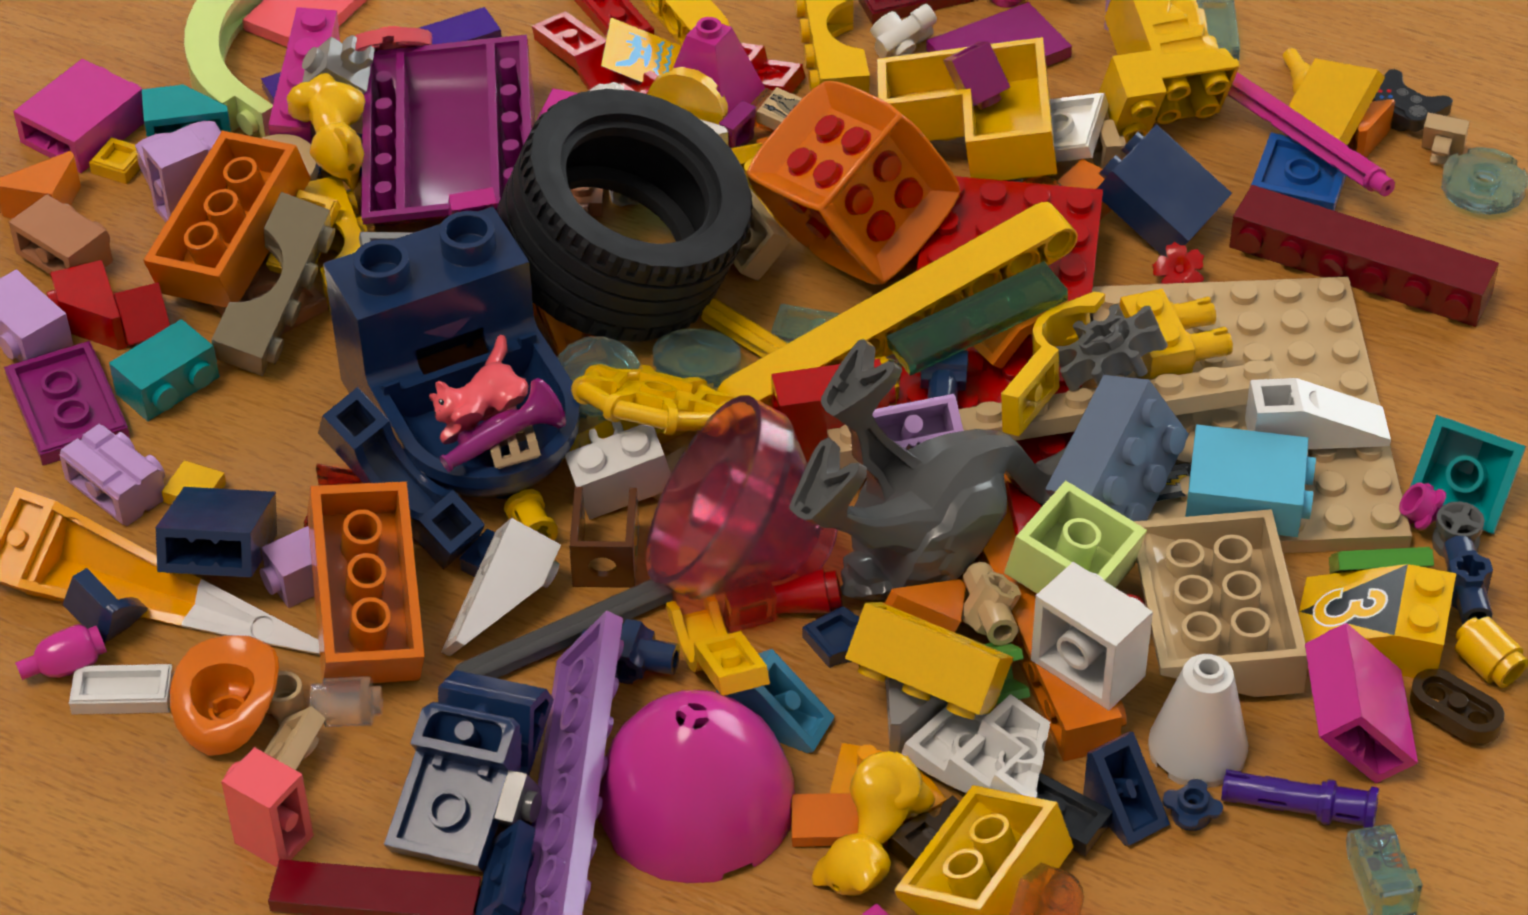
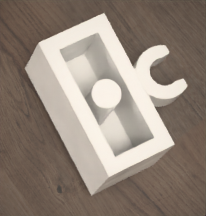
(615, 464)

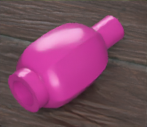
(63, 653)

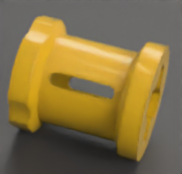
(529, 510)

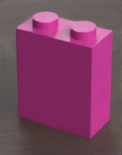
(80, 113)
(1360, 703)

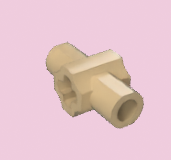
(990, 603)

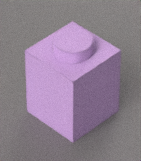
(289, 568)

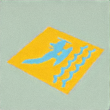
(637, 51)

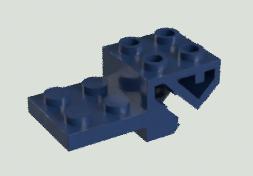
(461, 767)

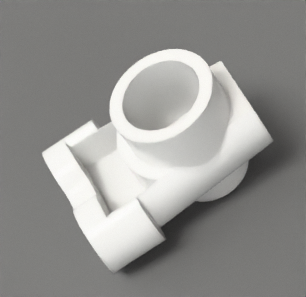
(899, 36)

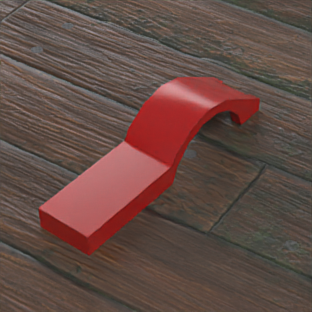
(583, 51)

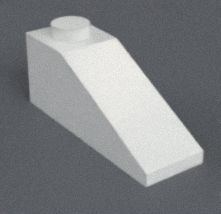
(511, 570)

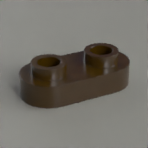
(1459, 706)

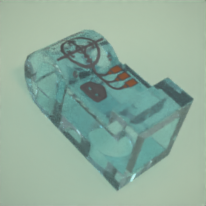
(1382, 871)

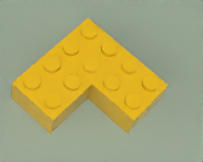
(1002, 140)

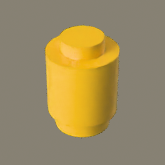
(1490, 651)

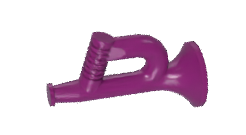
(540, 408)

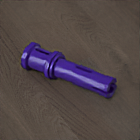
(1325, 801)

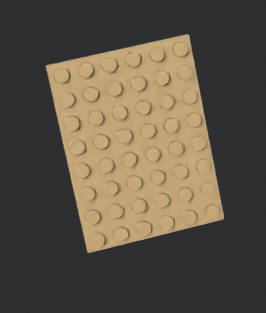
(1312, 336)

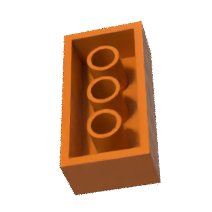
(218, 226)
(365, 582)

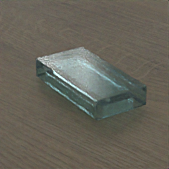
(1222, 24)

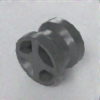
(1457, 520)

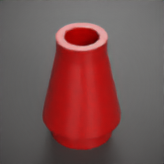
(811, 593)

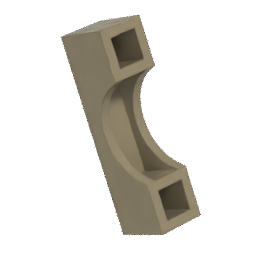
(253, 329)

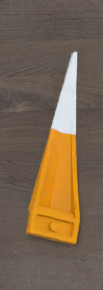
(51, 543)

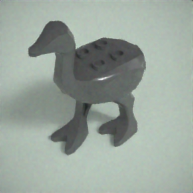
(921, 507)

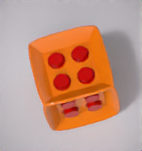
(854, 181)

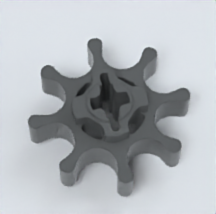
(1110, 347)

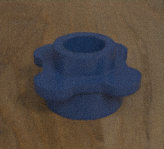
(1192, 816)

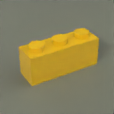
(928, 660)

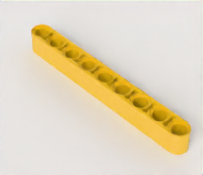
(990, 258)

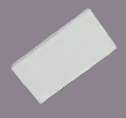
(121, 689)

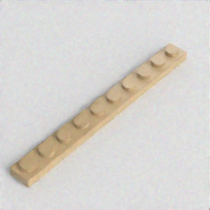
(1183, 393)

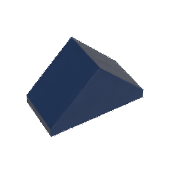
(1122, 782)

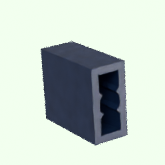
(1161, 190)
(216, 531)

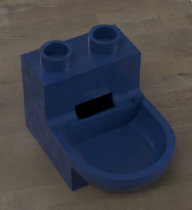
(430, 295)

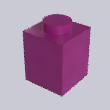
(979, 70)

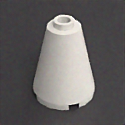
(1200, 724)

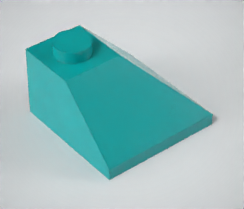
(1470, 467)

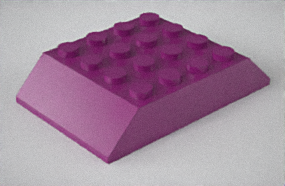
(442, 125)

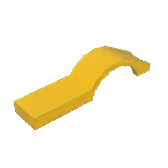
(1040, 376)
(724, 657)

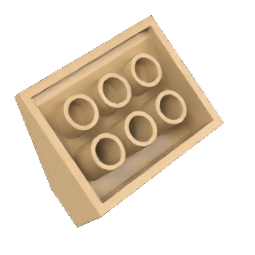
(1226, 593)

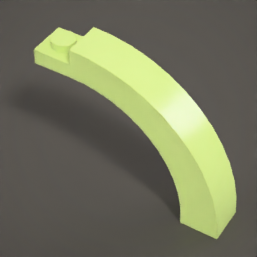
(207, 39)

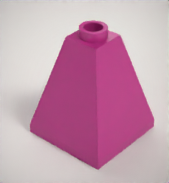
(719, 55)

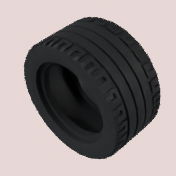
(655, 157)

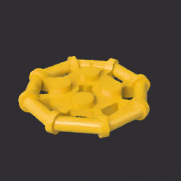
(648, 397)

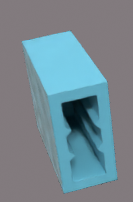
(1251, 473)

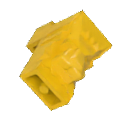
(1163, 65)

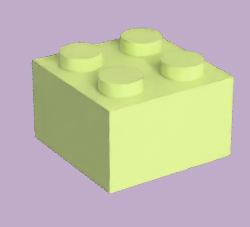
(1075, 530)

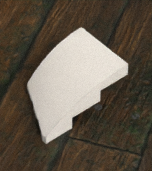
(989, 751)

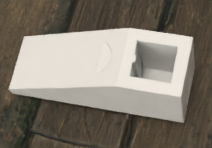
(1315, 412)

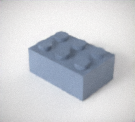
(1123, 447)

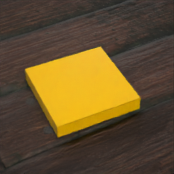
(1336, 96)

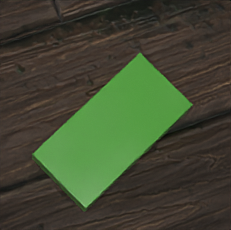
(1368, 559)

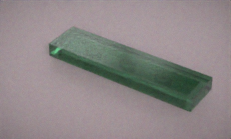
(977, 318)

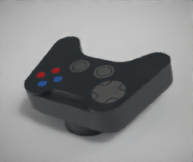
(1410, 106)

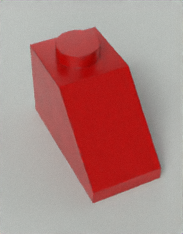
(88, 303)
(141, 313)

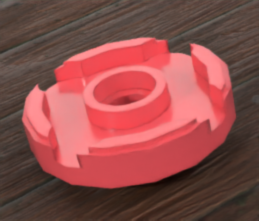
(392, 38)

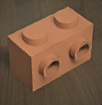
(58, 236)

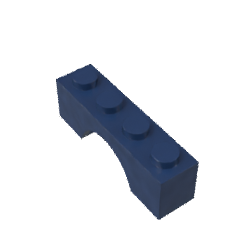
(370, 449)

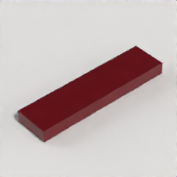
(362, 890)

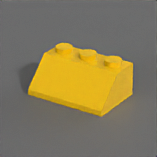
(983, 853)

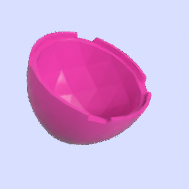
(698, 798)

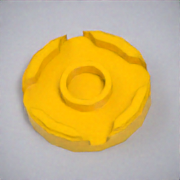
(692, 92)

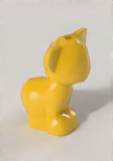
(332, 110)
(884, 793)

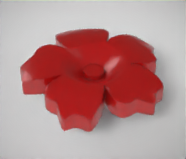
(1179, 266)

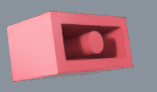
(267, 807)

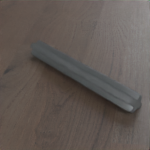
(564, 631)

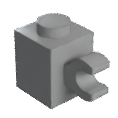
(340, 62)

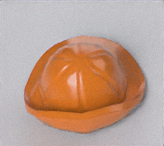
(223, 692)

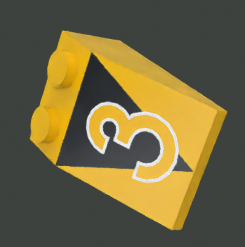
(1393, 607)

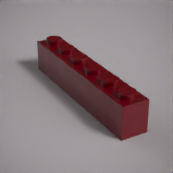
(1369, 254)

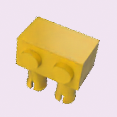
(1173, 320)

